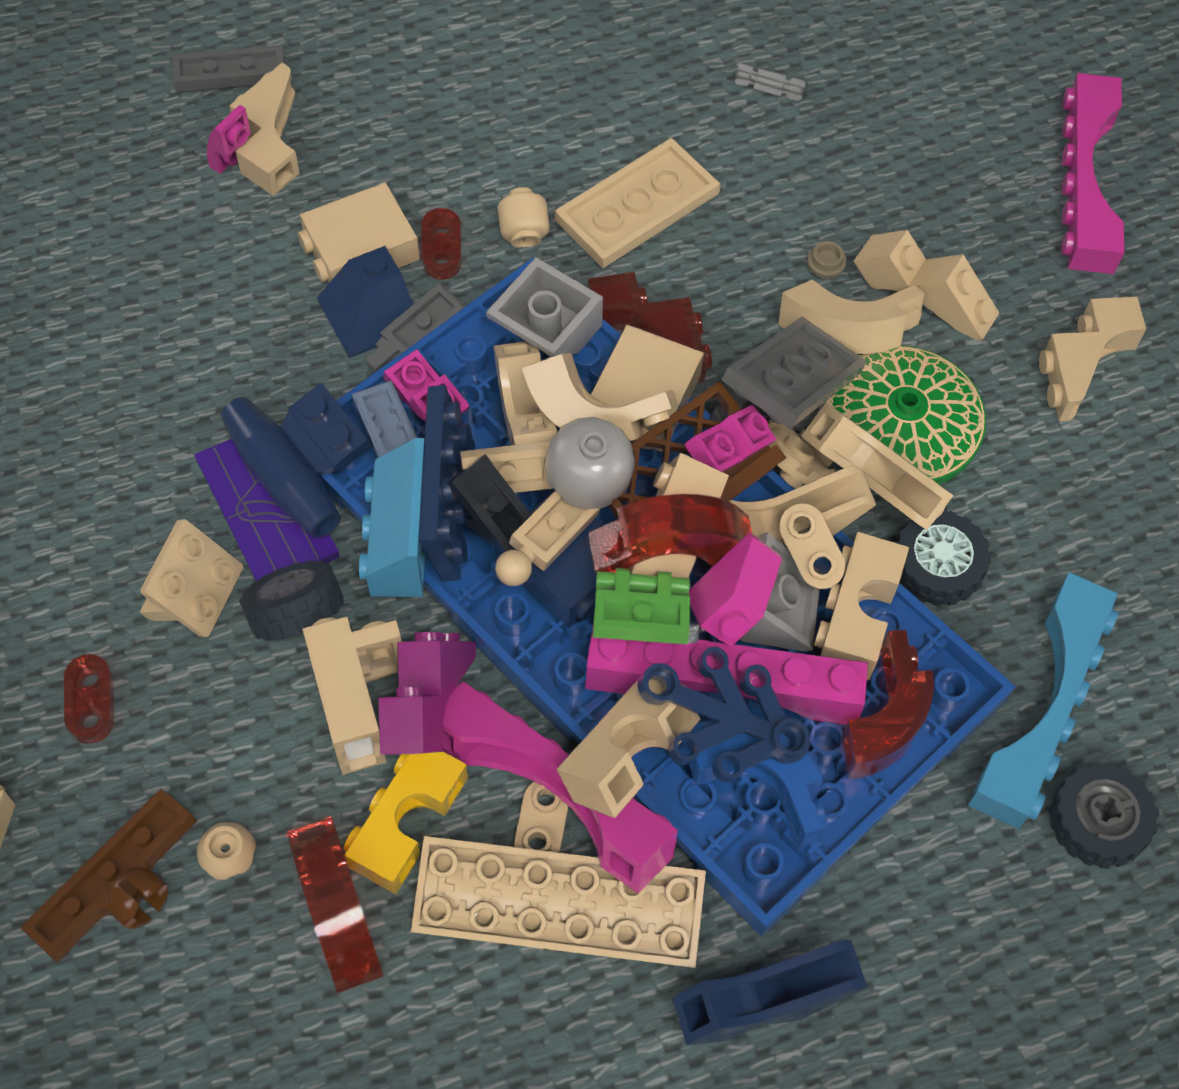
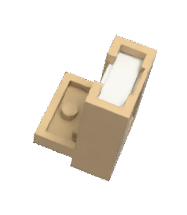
(341, 668)

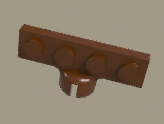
(113, 879)

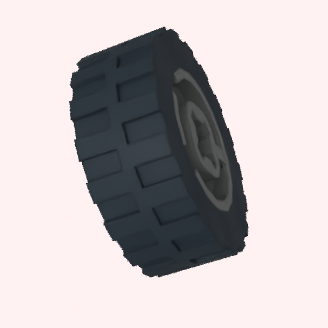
(291, 600)
(1104, 815)

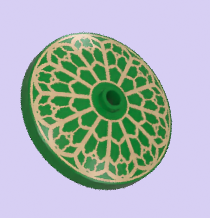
(917, 409)

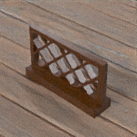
(740, 476)

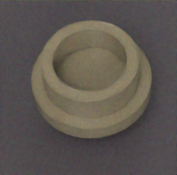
(826, 260)

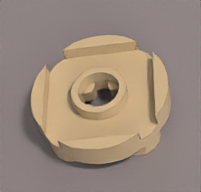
(803, 460)

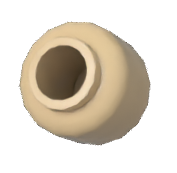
(523, 218)

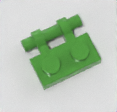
(642, 607)

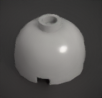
(589, 462)

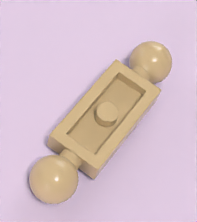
(542, 539)

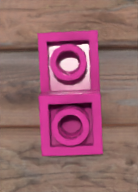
(227, 138)
(411, 381)
(732, 440)

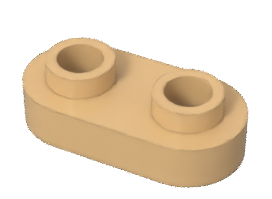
(812, 545)
(541, 820)

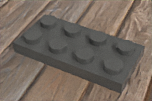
(794, 372)

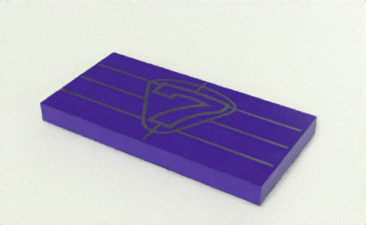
(260, 527)

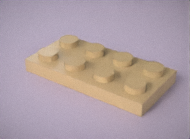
(637, 202)

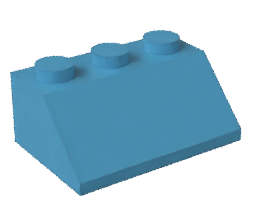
(394, 552)

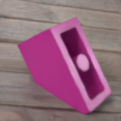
(736, 590)

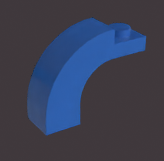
(790, 782)

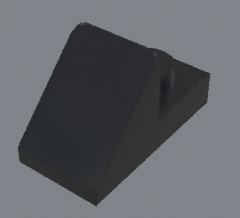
(490, 501)

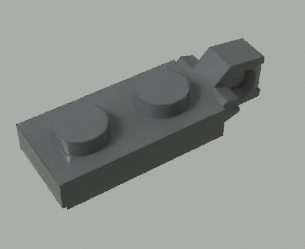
(413, 325)

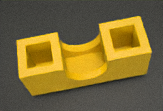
(379, 847)

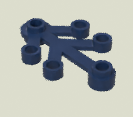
(731, 715)

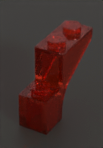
(671, 319)

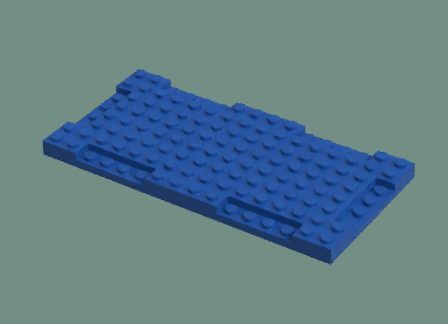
(724, 827)

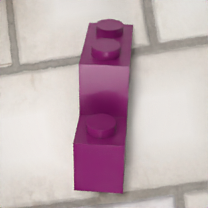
(427, 677)

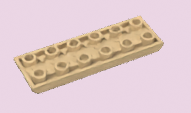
(555, 903)

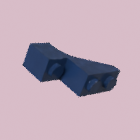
(771, 995)

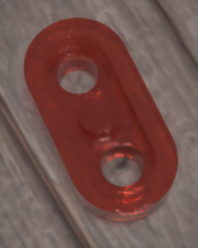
(441, 245)
(88, 701)

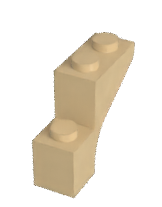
(264, 155)
(948, 282)
(1072, 357)
(883, 468)
(837, 496)

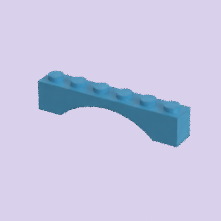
(1015, 774)

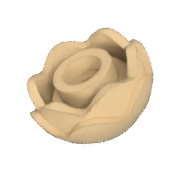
(228, 864)

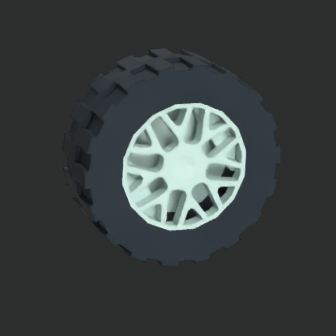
(944, 560)

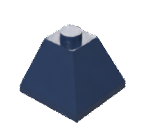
(364, 300)

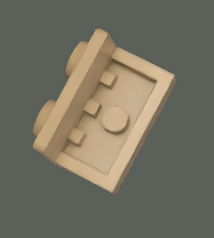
(189, 580)

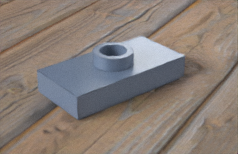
(383, 417)

